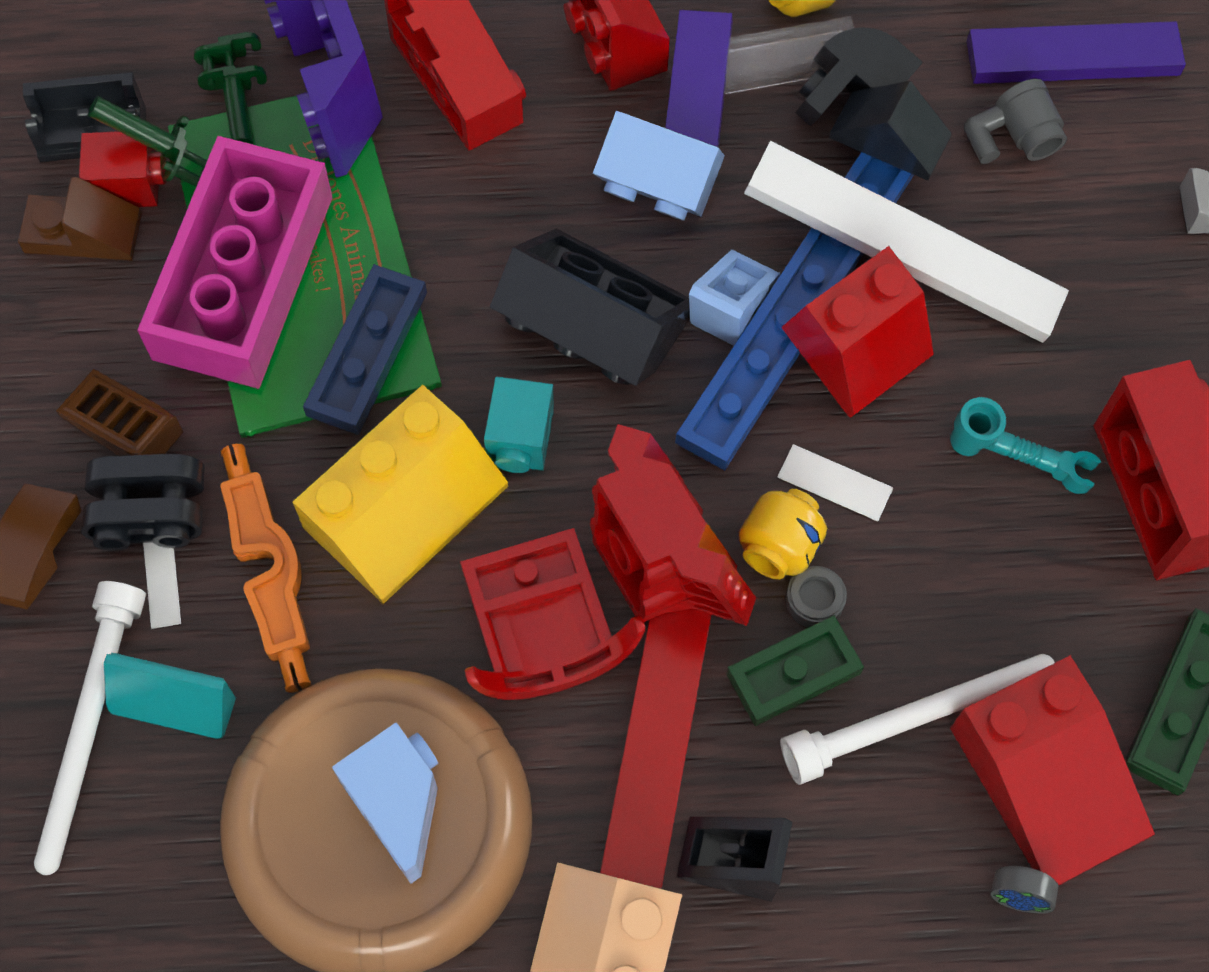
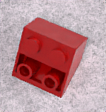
(620, 39)

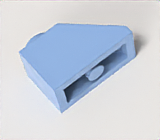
(394, 793)

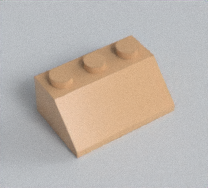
(604, 924)

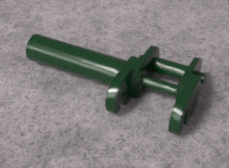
(231, 79)
(170, 144)

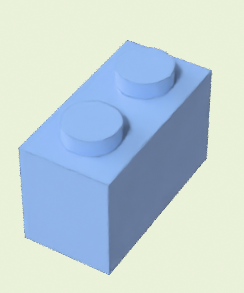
(657, 165)

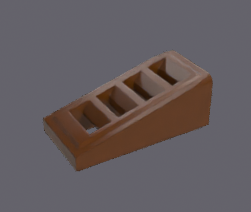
(155, 439)

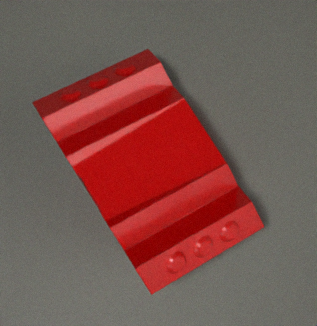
(657, 539)

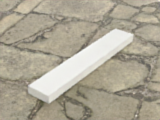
(923, 247)

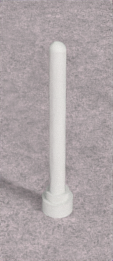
(116, 608)
(810, 754)

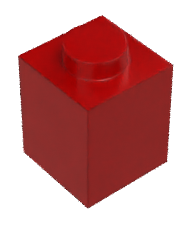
(122, 167)

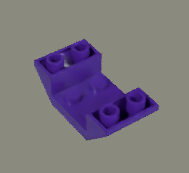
(338, 90)

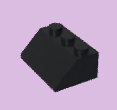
(591, 305)

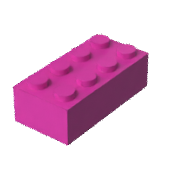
(236, 262)

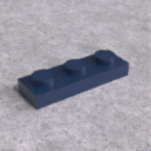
(365, 349)

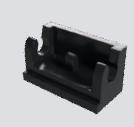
(62, 108)

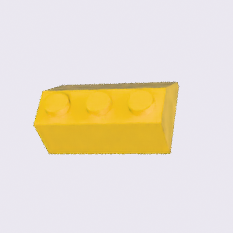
(400, 494)

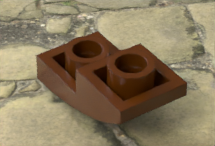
(27, 538)

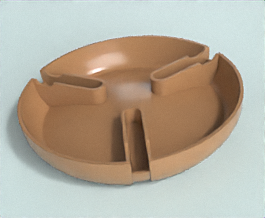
(315, 867)

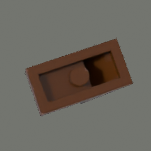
(80, 225)

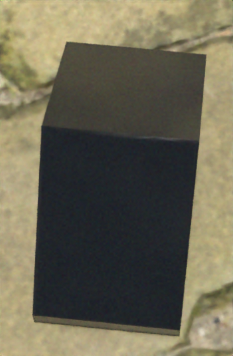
(894, 127)
(736, 854)

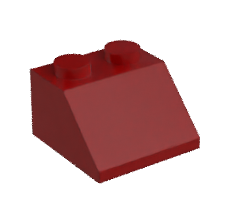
(864, 331)

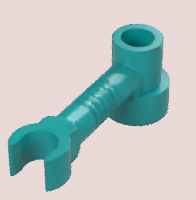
(982, 426)

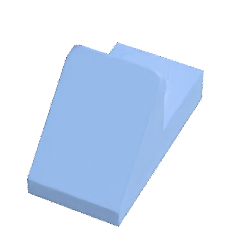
(729, 295)

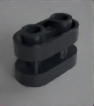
(143, 500)

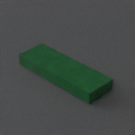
(1178, 714)

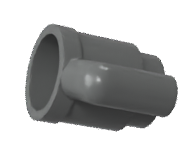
(1029, 119)

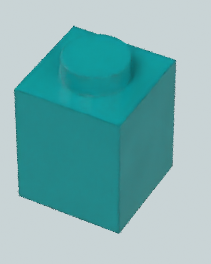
(519, 424)

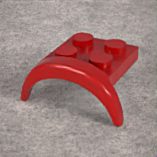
(541, 619)

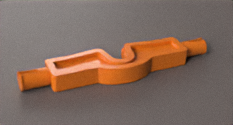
(275, 591)

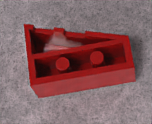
(458, 66)

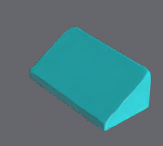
(167, 695)

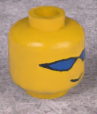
(782, 533)

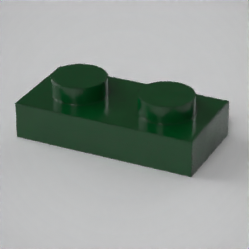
(794, 670)

